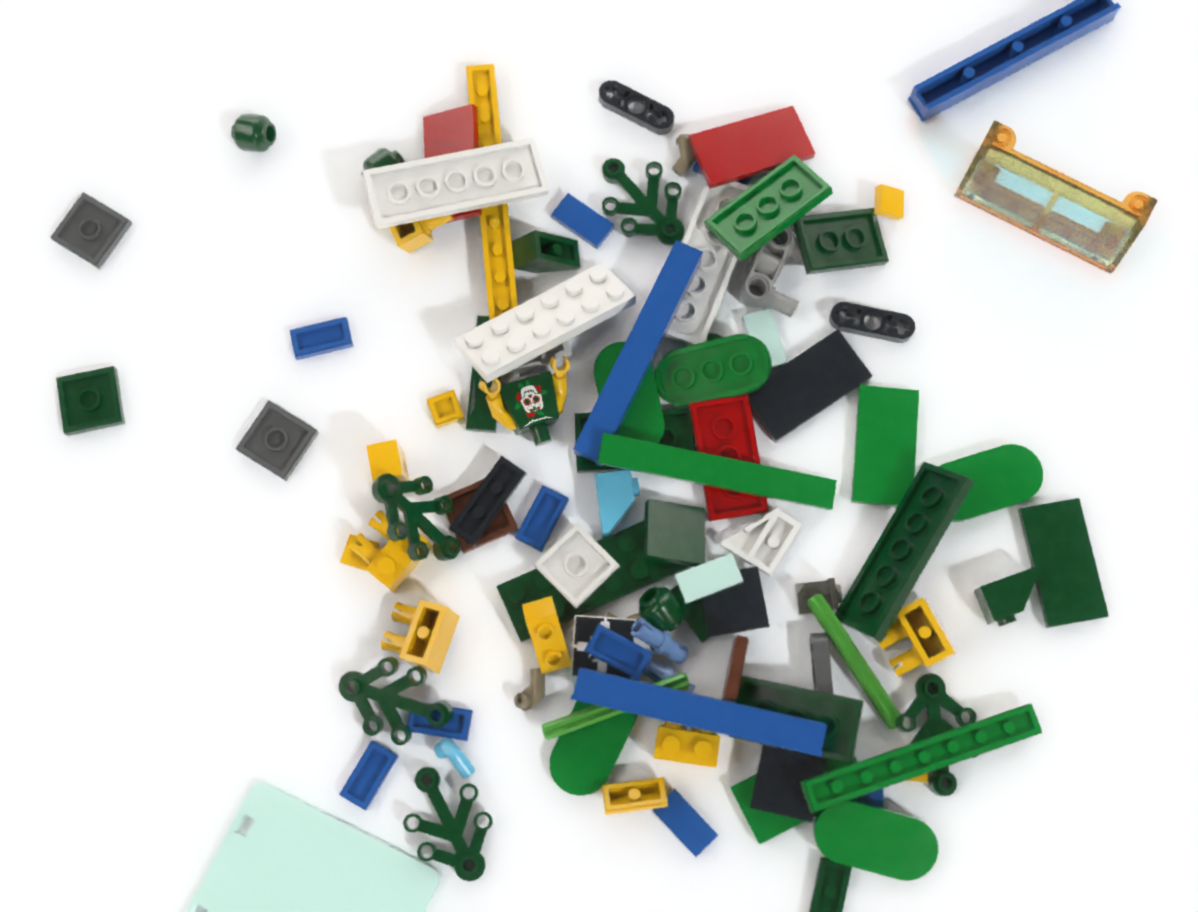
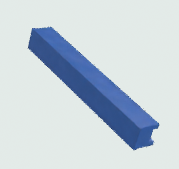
(1010, 55)
(639, 349)
(700, 711)

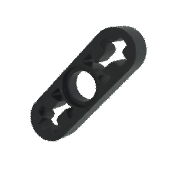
(650, 124)
(892, 332)

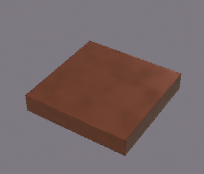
(500, 527)
(735, 668)

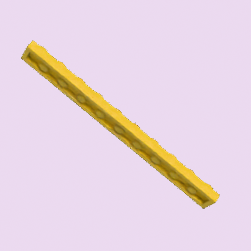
(494, 219)

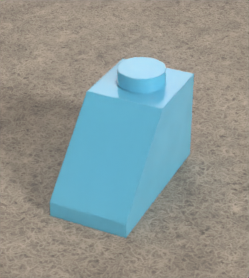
(615, 498)

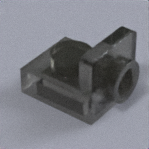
(830, 591)

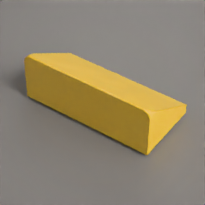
(634, 795)

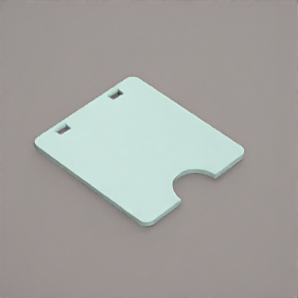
(308, 863)

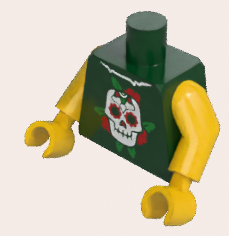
(530, 402)

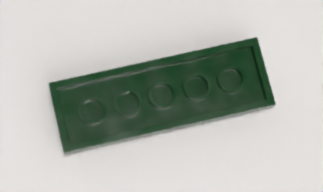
(903, 550)
(633, 574)

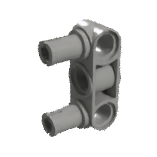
(764, 271)

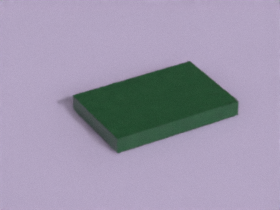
(840, 241)

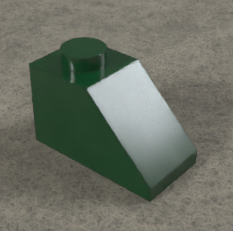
(545, 253)
(1006, 596)

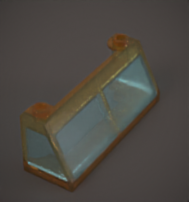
(1052, 203)

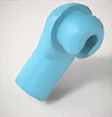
(457, 757)

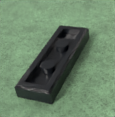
(487, 501)

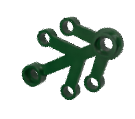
(644, 204)
(390, 491)
(390, 699)
(935, 723)
(451, 828)

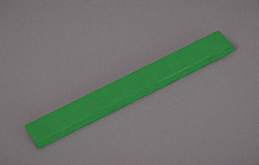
(716, 471)
(920, 757)

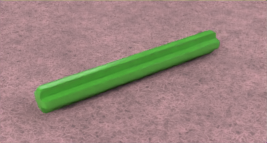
(854, 660)
(598, 713)

